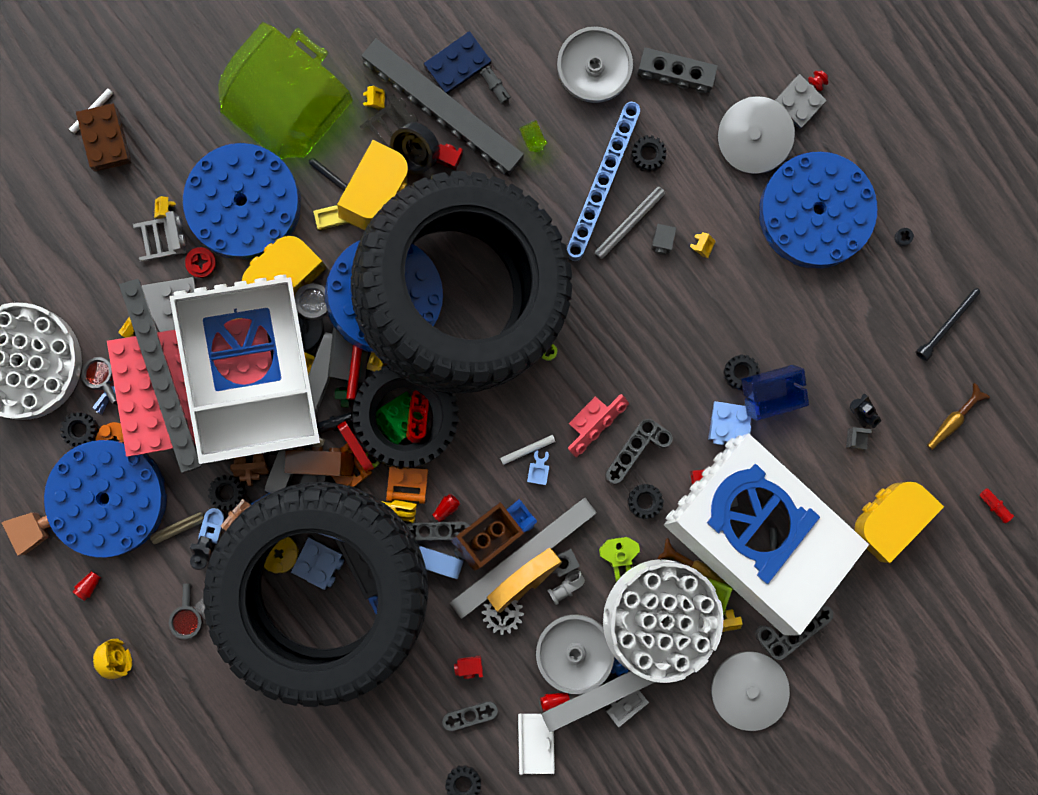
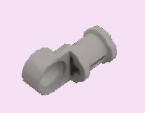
(567, 586)

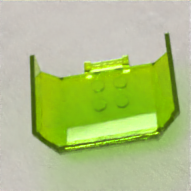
(281, 92)

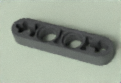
(434, 526)

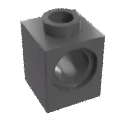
(663, 239)
(572, 563)

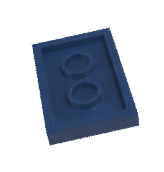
(457, 62)

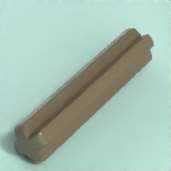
(177, 528)

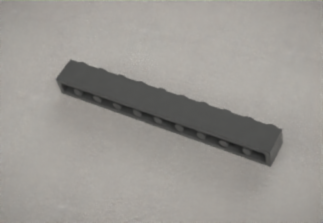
(442, 107)
(160, 375)

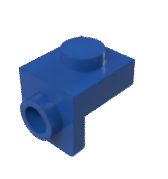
(522, 516)

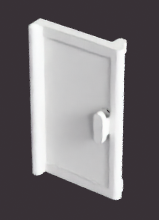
(535, 745)

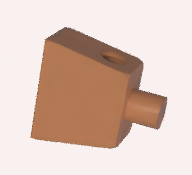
(26, 532)

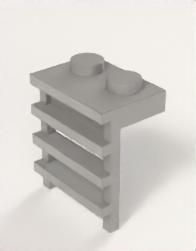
(174, 235)

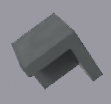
(857, 438)

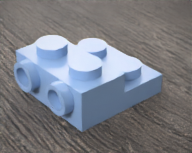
(728, 422)
(318, 564)

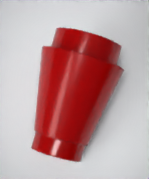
(447, 506)
(86, 586)
(552, 700)

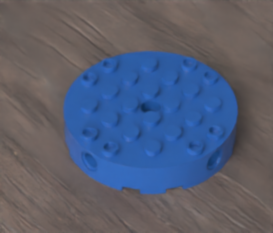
(225, 179)
(821, 182)
(421, 282)
(77, 503)

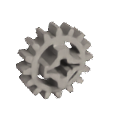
(502, 625)

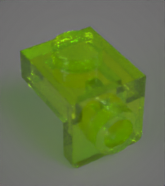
(533, 136)

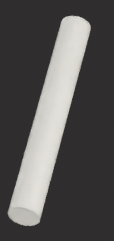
(99, 102)
(528, 449)

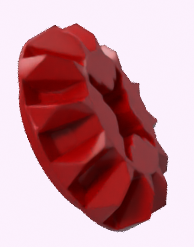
(193, 257)

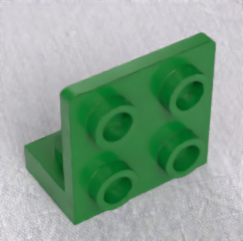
(393, 418)

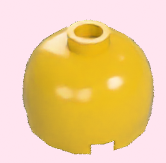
(112, 660)

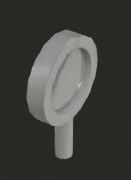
(311, 301)

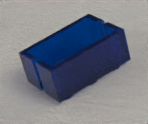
(775, 392)

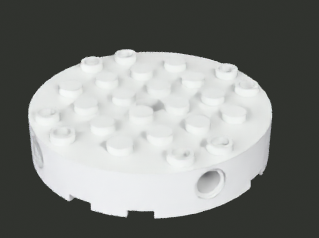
(49, 361)
(635, 615)

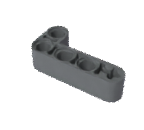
(634, 453)
(782, 640)

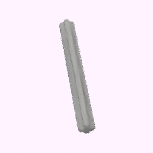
(630, 222)

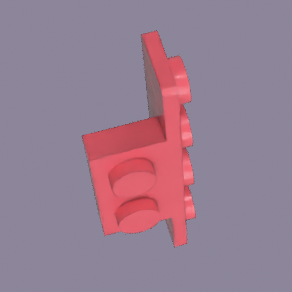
(593, 421)

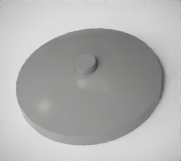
(594, 64)
(756, 135)
(574, 654)
(750, 691)

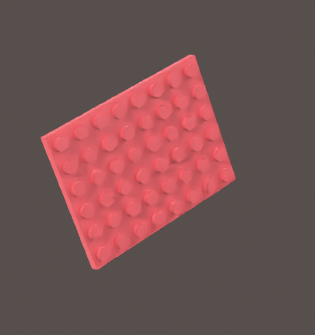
(136, 400)

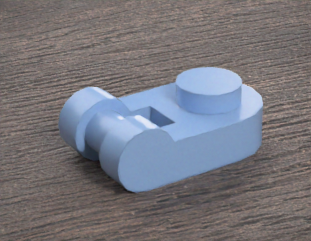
(213, 518)

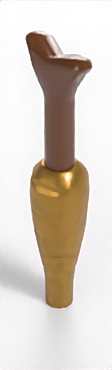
(956, 418)
(701, 567)

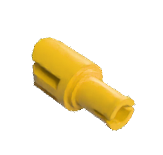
(404, 510)

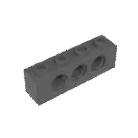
(686, 65)

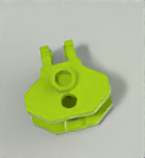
(619, 557)

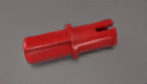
(996, 505)

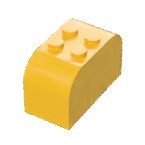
(374, 183)
(286, 257)
(896, 518)

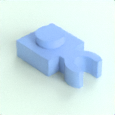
(538, 472)

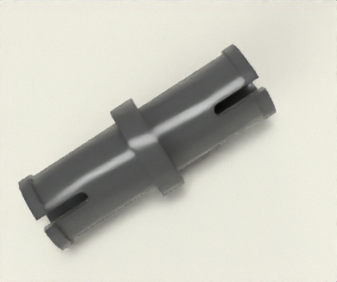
(495, 84)

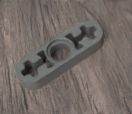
(454, 714)

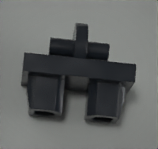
(865, 412)
(201, 553)

